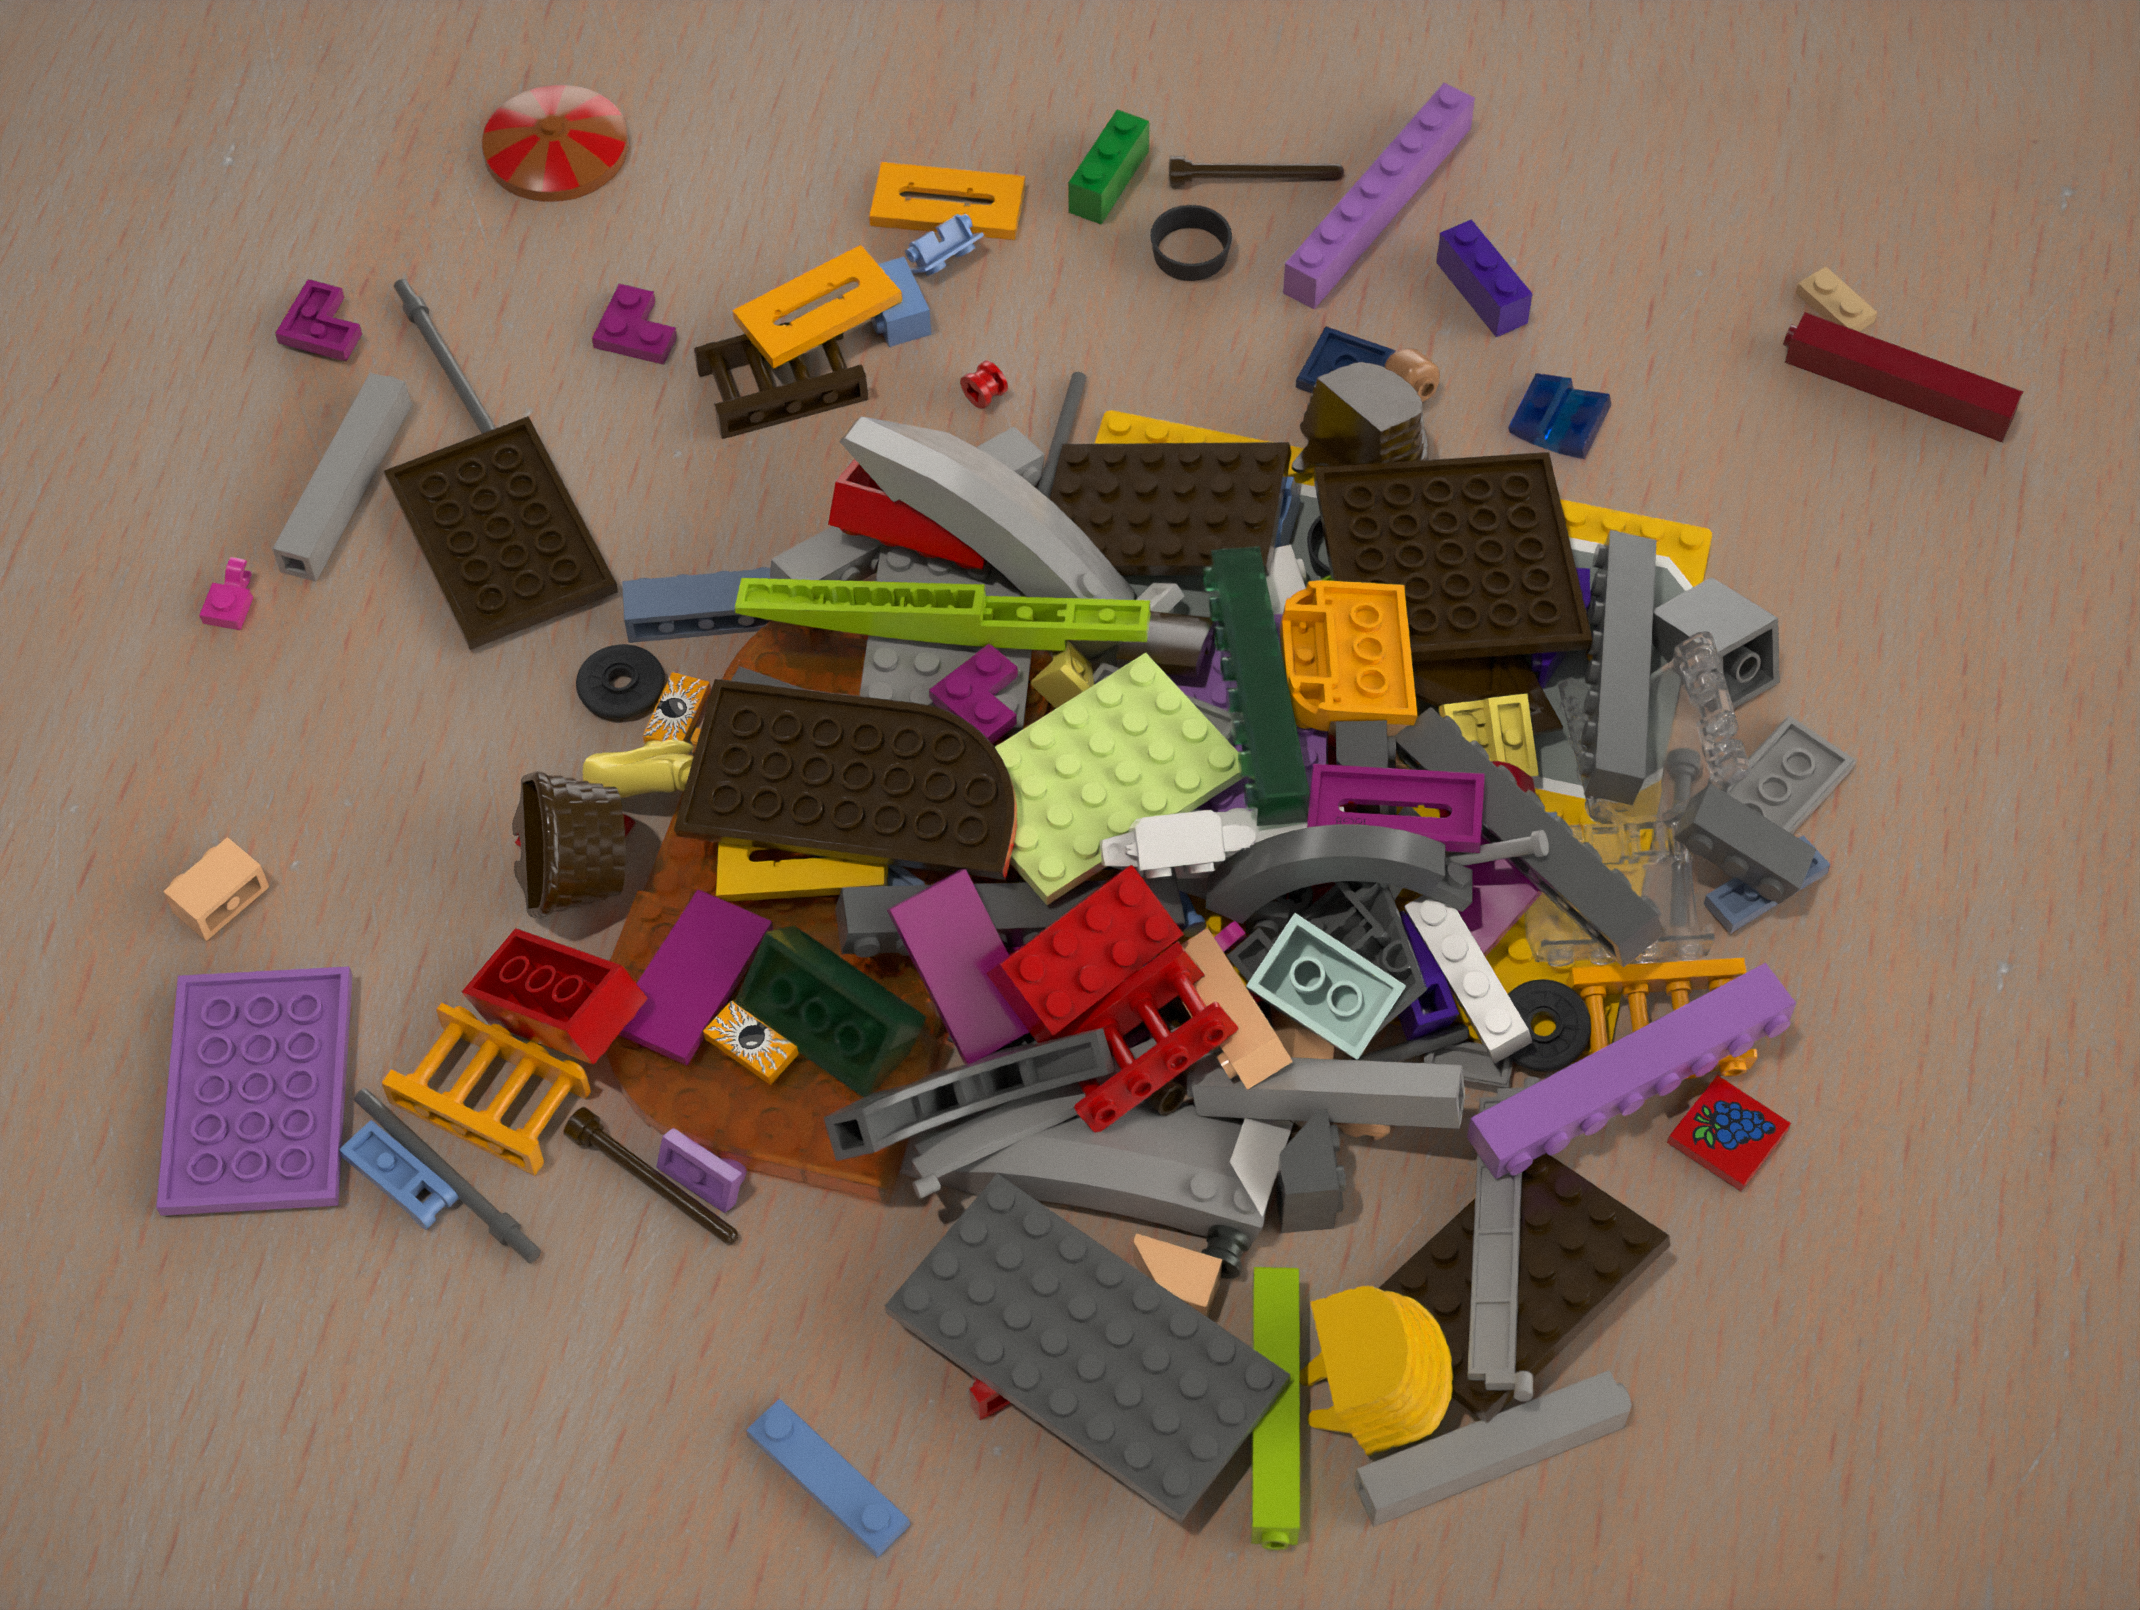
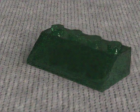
(829, 1009)

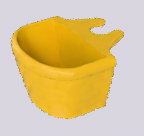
(1382, 1368)

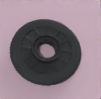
(623, 702)
(1571, 1022)

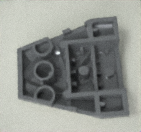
(1365, 921)

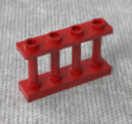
(1137, 1002)

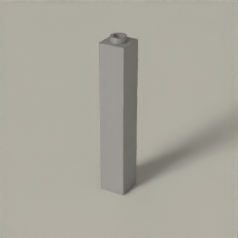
(342, 477)
(1347, 1088)
(1492, 1448)

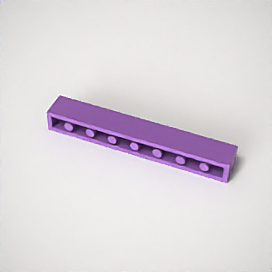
(1378, 196)
(1630, 1072)

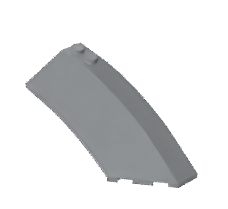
(988, 511)
(1139, 1167)

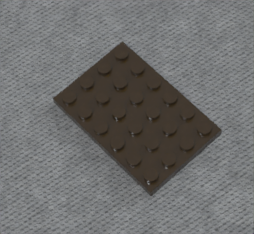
(1173, 503)
(500, 532)
(1573, 1262)

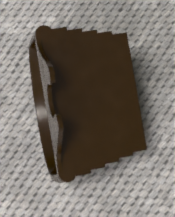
(1362, 419)
(568, 843)

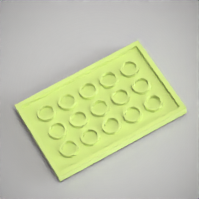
(1103, 762)

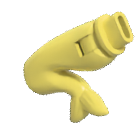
(647, 769)

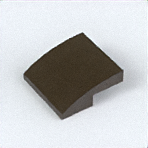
(1173, 643)

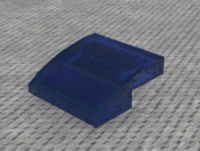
(1560, 416)

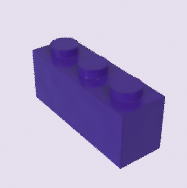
(1484, 278)

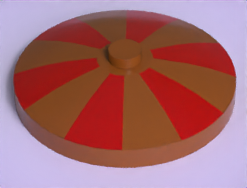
(555, 143)

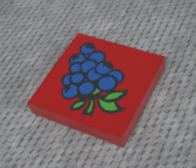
(1729, 1133)

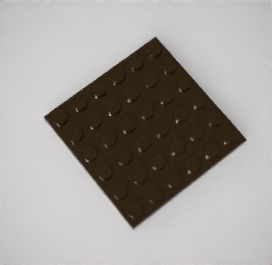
(1471, 544)

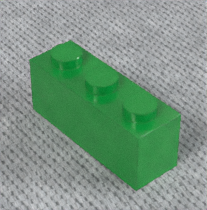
(1108, 166)

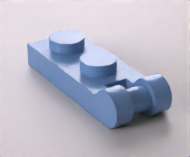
(397, 1173)

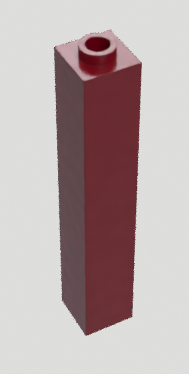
(1902, 376)

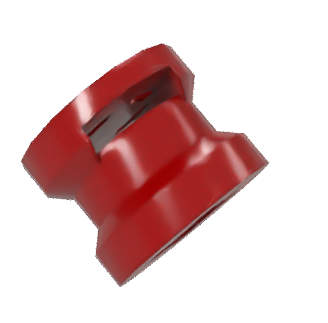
(984, 384)

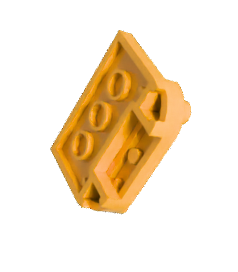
(1348, 654)

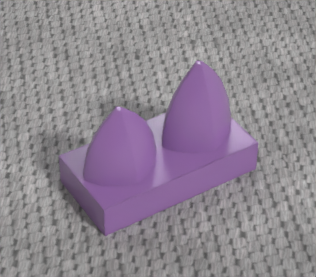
(700, 1170)

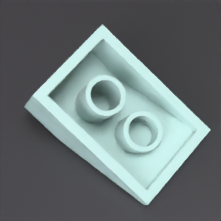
(1325, 986)

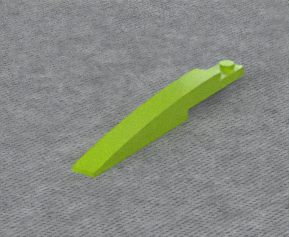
(943, 613)

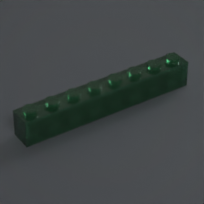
(1257, 688)

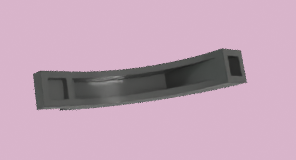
(1335, 855)

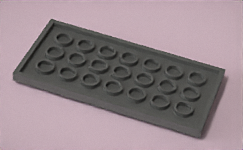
(1088, 1346)

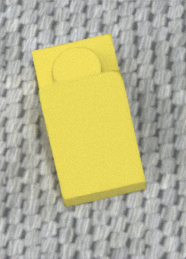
(1064, 677)

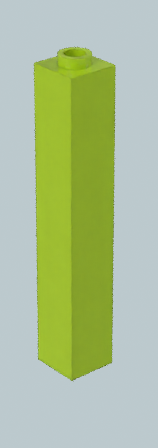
(1277, 1435)

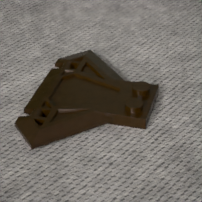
(1483, 678)

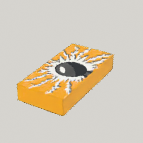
(677, 709)
(750, 1042)

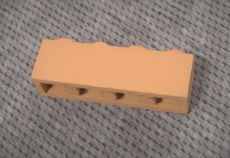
(1255, 1048)

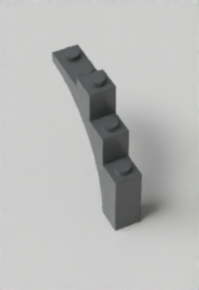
(965, 1089)

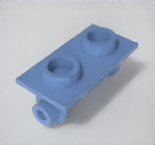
(956, 241)

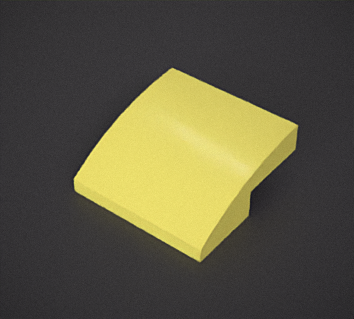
(1500, 727)

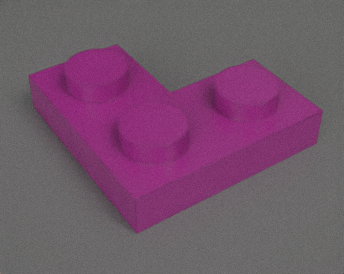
(311, 323)
(626, 327)
(971, 692)

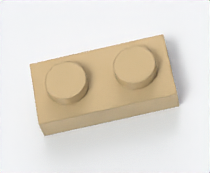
(1835, 300)

